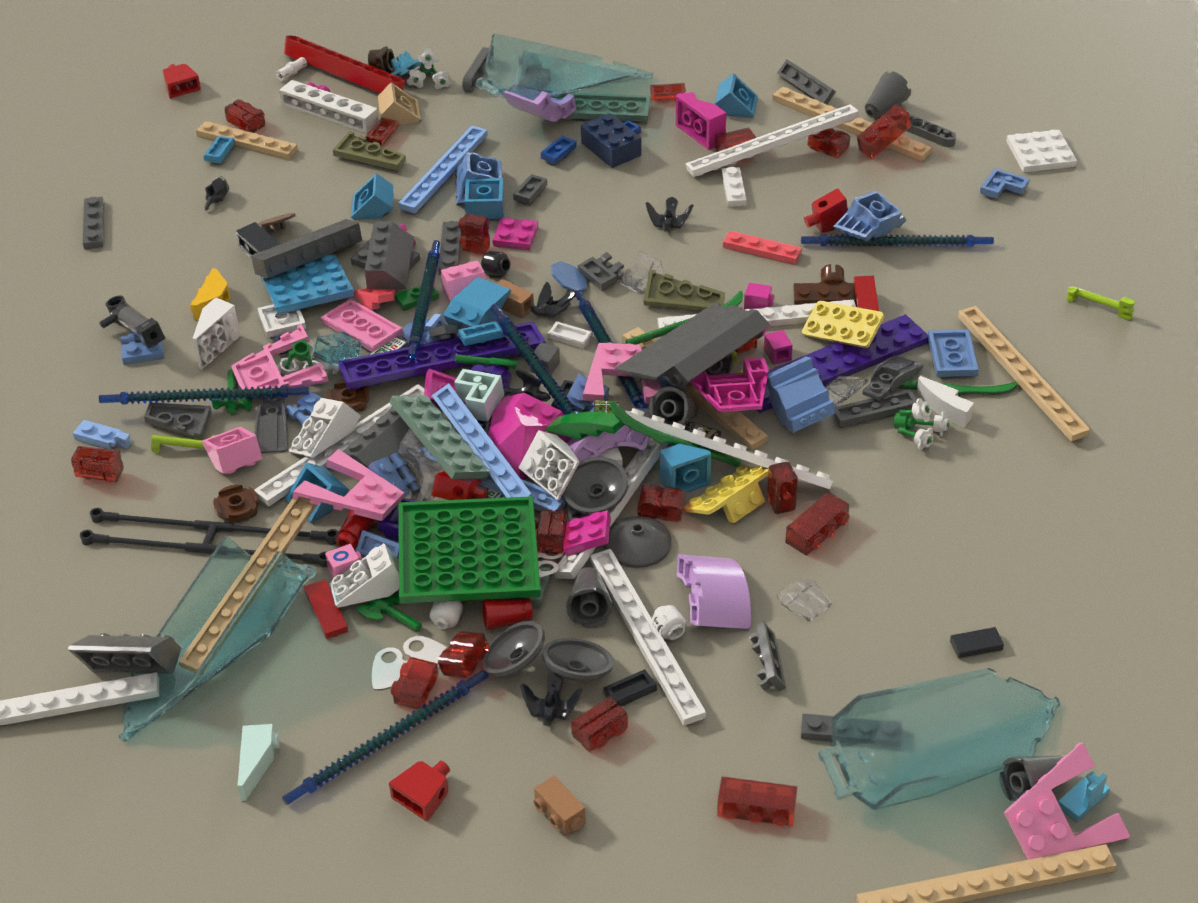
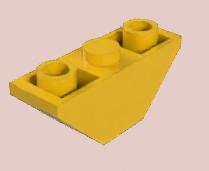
(213, 287)

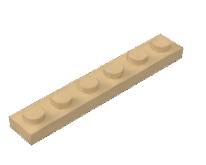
(248, 140)

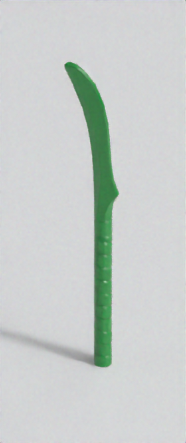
(735, 301)
(968, 389)
(661, 437)

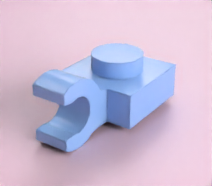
(436, 321)

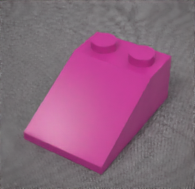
(700, 120)

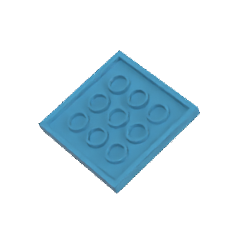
(308, 285)

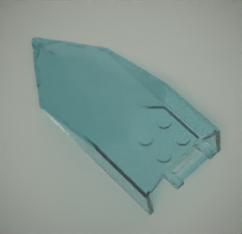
(534, 67)
(250, 625)
(933, 736)

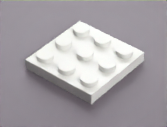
(1041, 151)

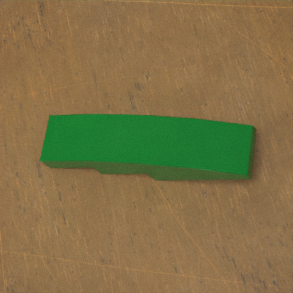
(585, 423)

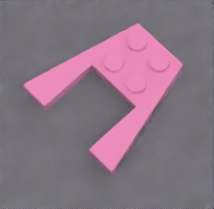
(605, 361)
(262, 371)
(369, 498)
(1041, 823)

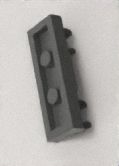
(769, 657)

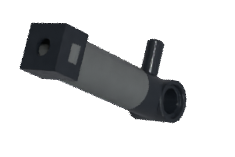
(121, 312)

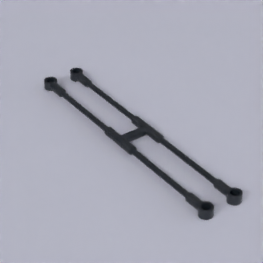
(98, 515)

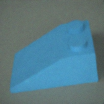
(473, 303)

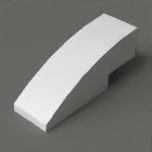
(945, 399)

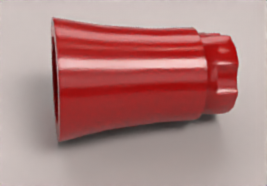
(352, 529)
(505, 612)

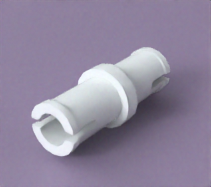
(291, 68)

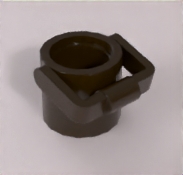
(381, 59)

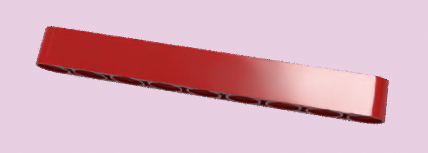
(340, 64)

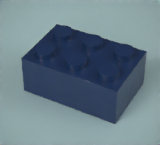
(611, 140)

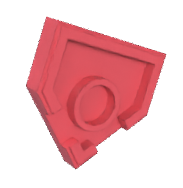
(373, 297)

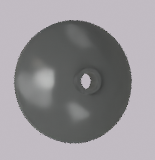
(593, 477)
(639, 541)
(513, 649)
(577, 659)

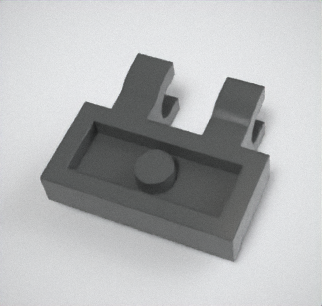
(601, 271)

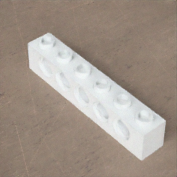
(329, 106)

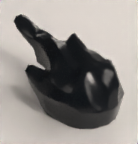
(216, 191)

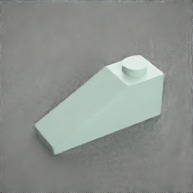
(256, 755)

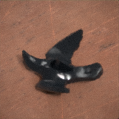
(670, 218)
(547, 306)
(530, 387)
(551, 705)

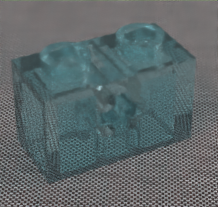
(337, 347)

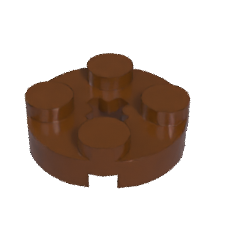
(358, 397)
(232, 513)

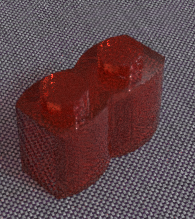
(830, 141)
(474, 233)
(661, 502)
(463, 654)
(414, 683)

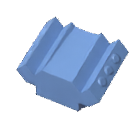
(475, 167)
(870, 217)
(799, 395)

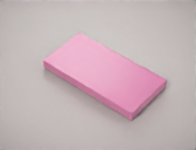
(363, 324)

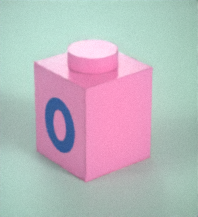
(341, 559)

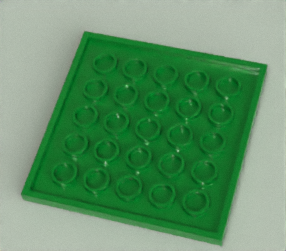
(467, 550)

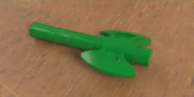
(507, 363)
(232, 404)
(377, 606)

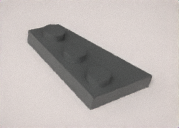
(179, 418)

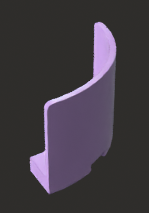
(543, 105)
(593, 446)
(718, 591)

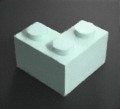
(480, 392)

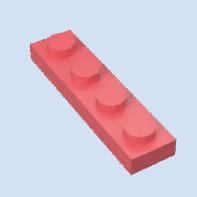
(762, 247)

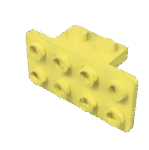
(843, 324)
(735, 493)

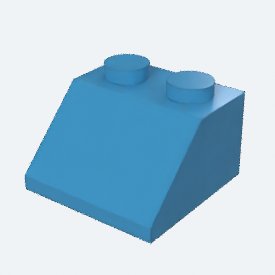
(736, 97)
(485, 197)
(373, 199)
(685, 467)
(323, 478)

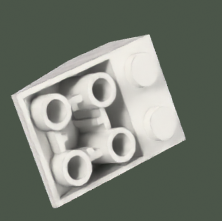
(215, 331)
(325, 426)
(550, 463)
(368, 578)

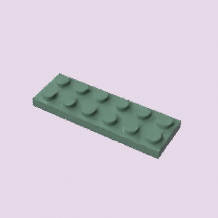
(621, 106)
(439, 437)

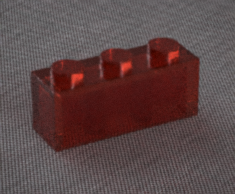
(884, 131)
(817, 523)
(757, 801)

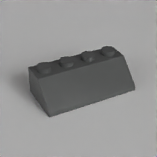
(388, 257)
(379, 440)
(127, 653)

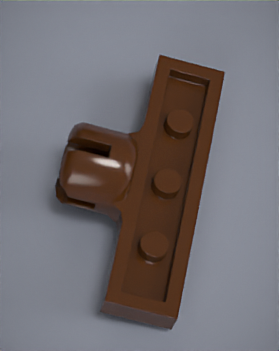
(830, 289)

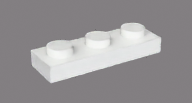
(733, 187)

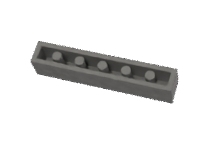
(306, 248)

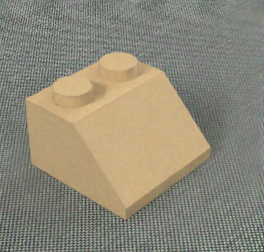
(398, 105)

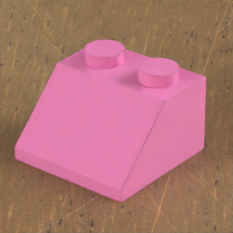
(458, 277)
(233, 450)

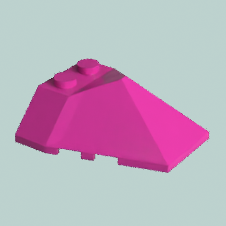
(736, 390)
(516, 425)

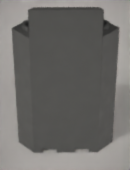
(696, 345)

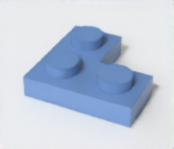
(1001, 180)

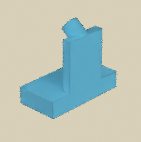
(1084, 796)

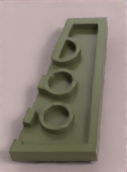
(362, 151)
(673, 293)

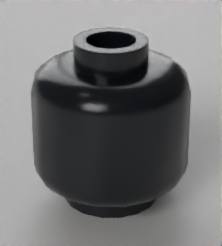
(495, 263)

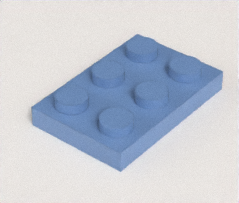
(952, 353)

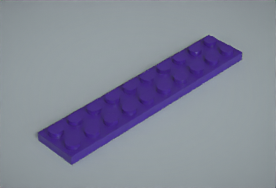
(435, 355)
(845, 360)

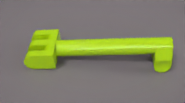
(1124, 307)
(157, 441)

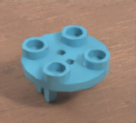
(404, 64)

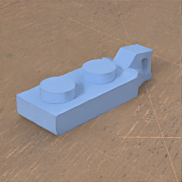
(101, 435)

